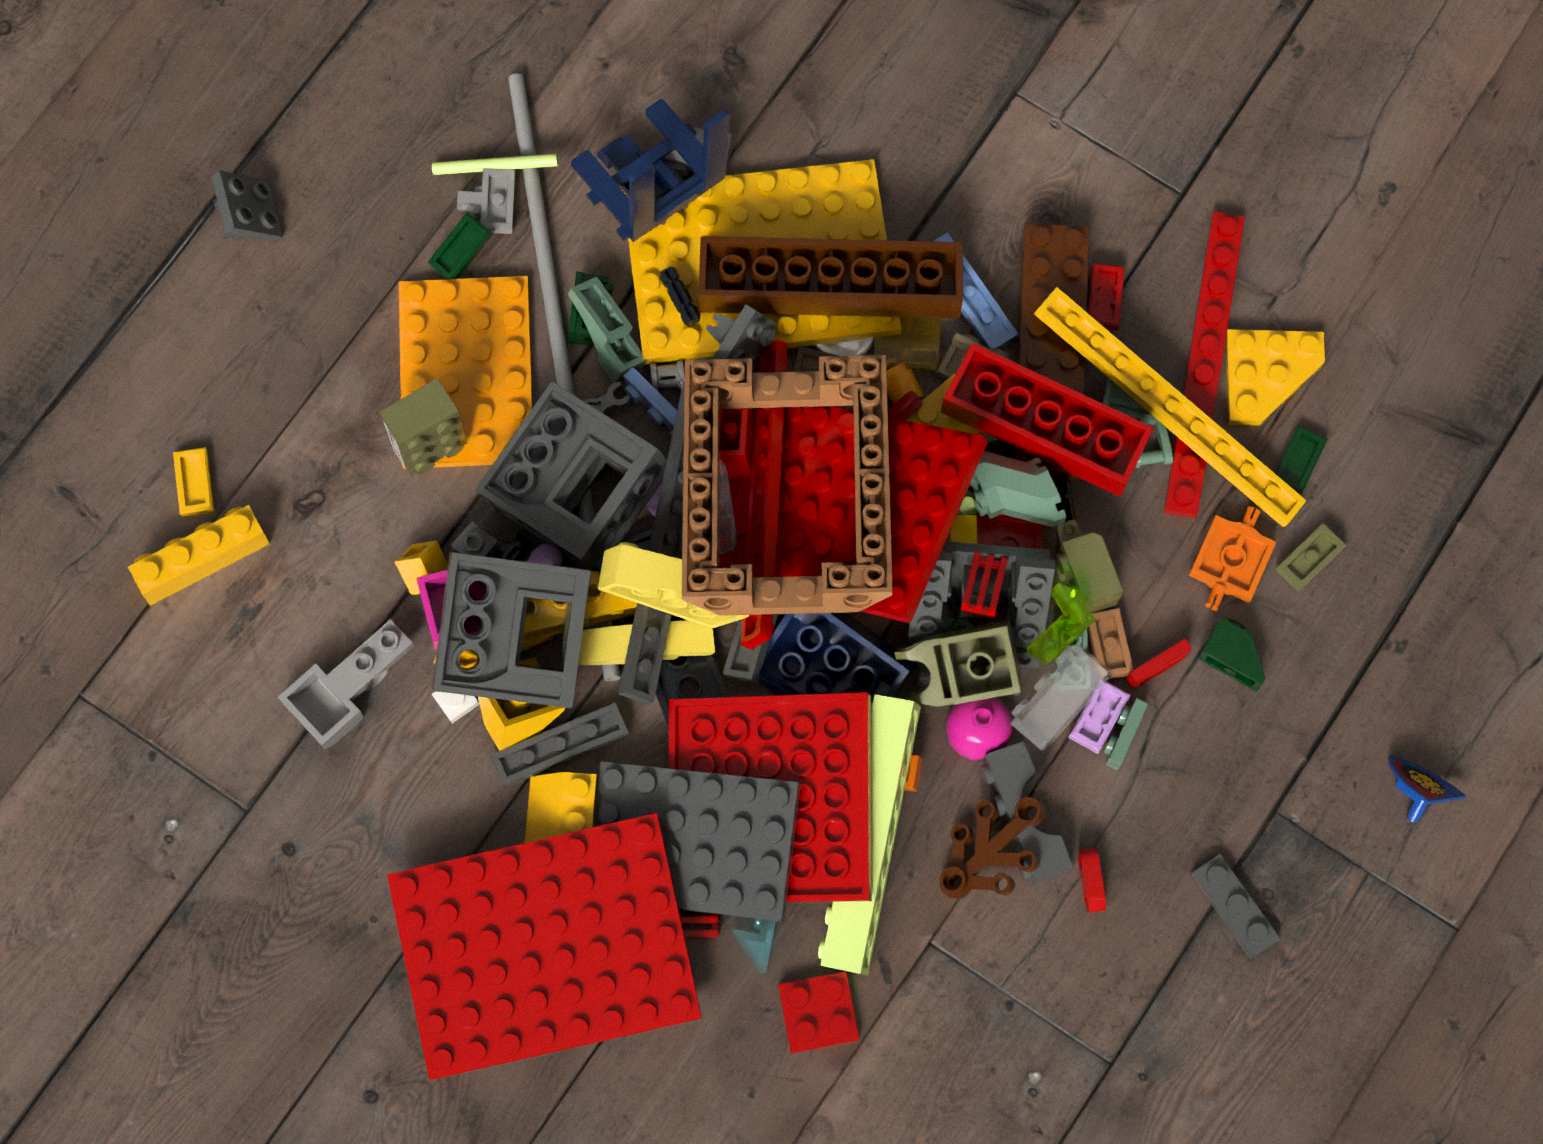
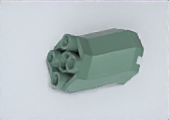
(1016, 490)

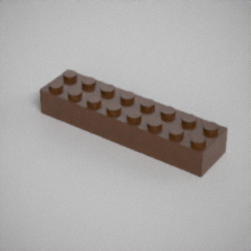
(1051, 259)
(831, 277)

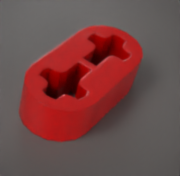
(1091, 880)

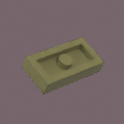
(1311, 557)

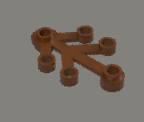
(988, 851)

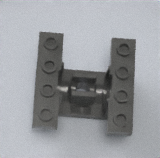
(1024, 592)

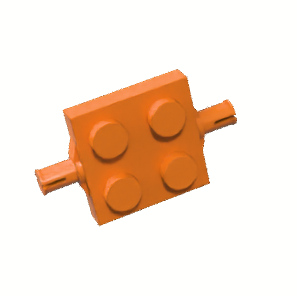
(1232, 558)

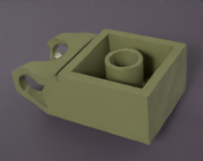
(952, 665)

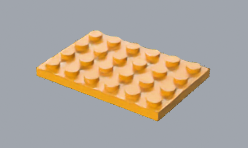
(478, 347)

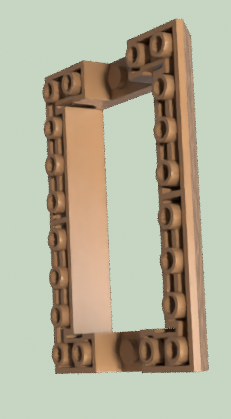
(733, 385)

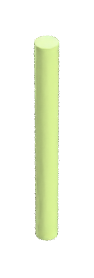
(506, 163)

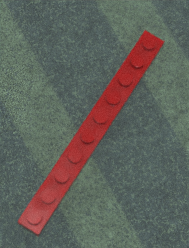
(1205, 355)
(764, 494)

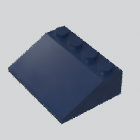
(831, 656)

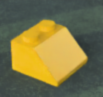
(560, 804)

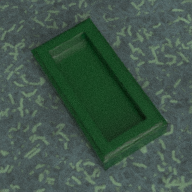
(460, 247)
(1300, 458)

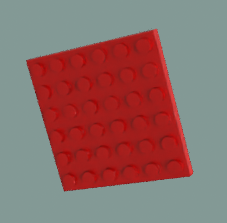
(802, 740)

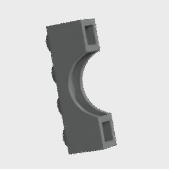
(1009, 773)

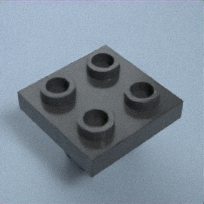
(246, 207)
(744, 336)

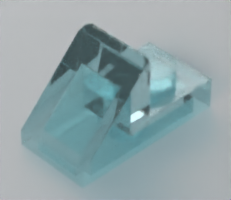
(757, 946)

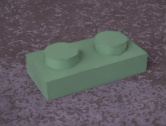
(1130, 720)

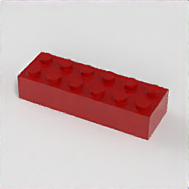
(1046, 419)

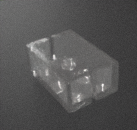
(1060, 697)

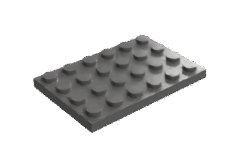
(721, 833)

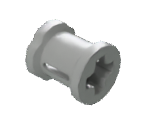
(667, 375)

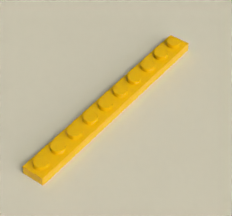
(1170, 407)

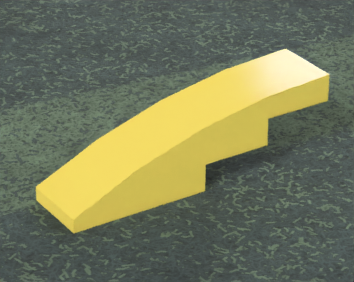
(611, 643)

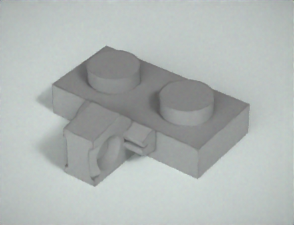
(492, 200)

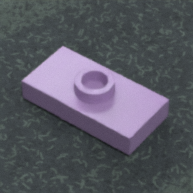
(1099, 717)

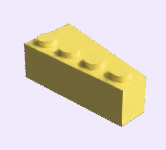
(653, 582)

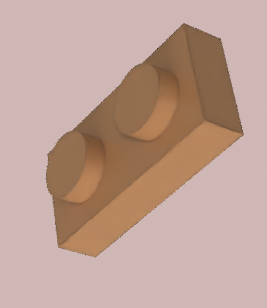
(1110, 642)

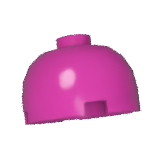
(979, 727)

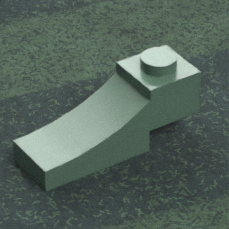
(607, 328)

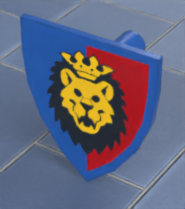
(1421, 786)

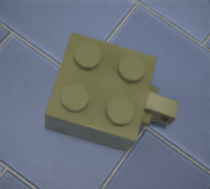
(1088, 566)

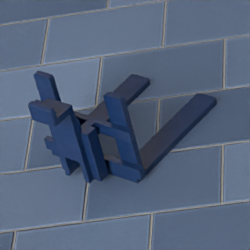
(650, 175)

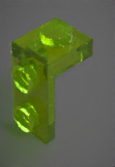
(1066, 628)

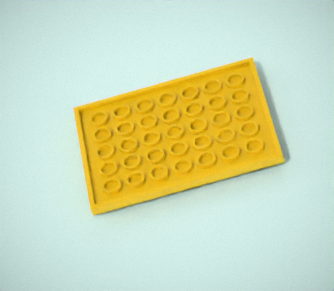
(781, 203)

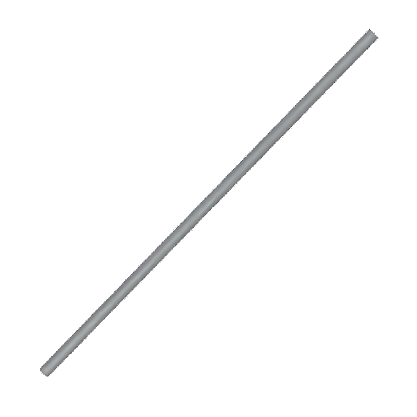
(548, 282)

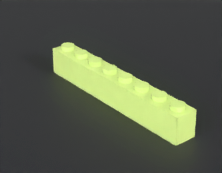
(855, 924)

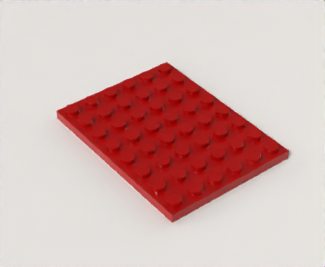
(817, 499)
(544, 946)

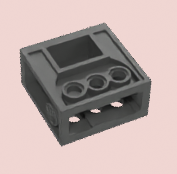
(554, 465)
(501, 634)

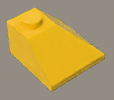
(513, 720)

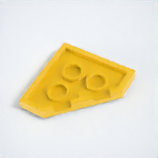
(1267, 370)

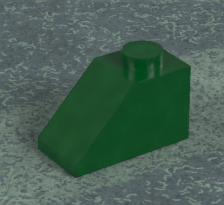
(1234, 654)

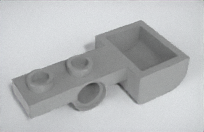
(325, 701)

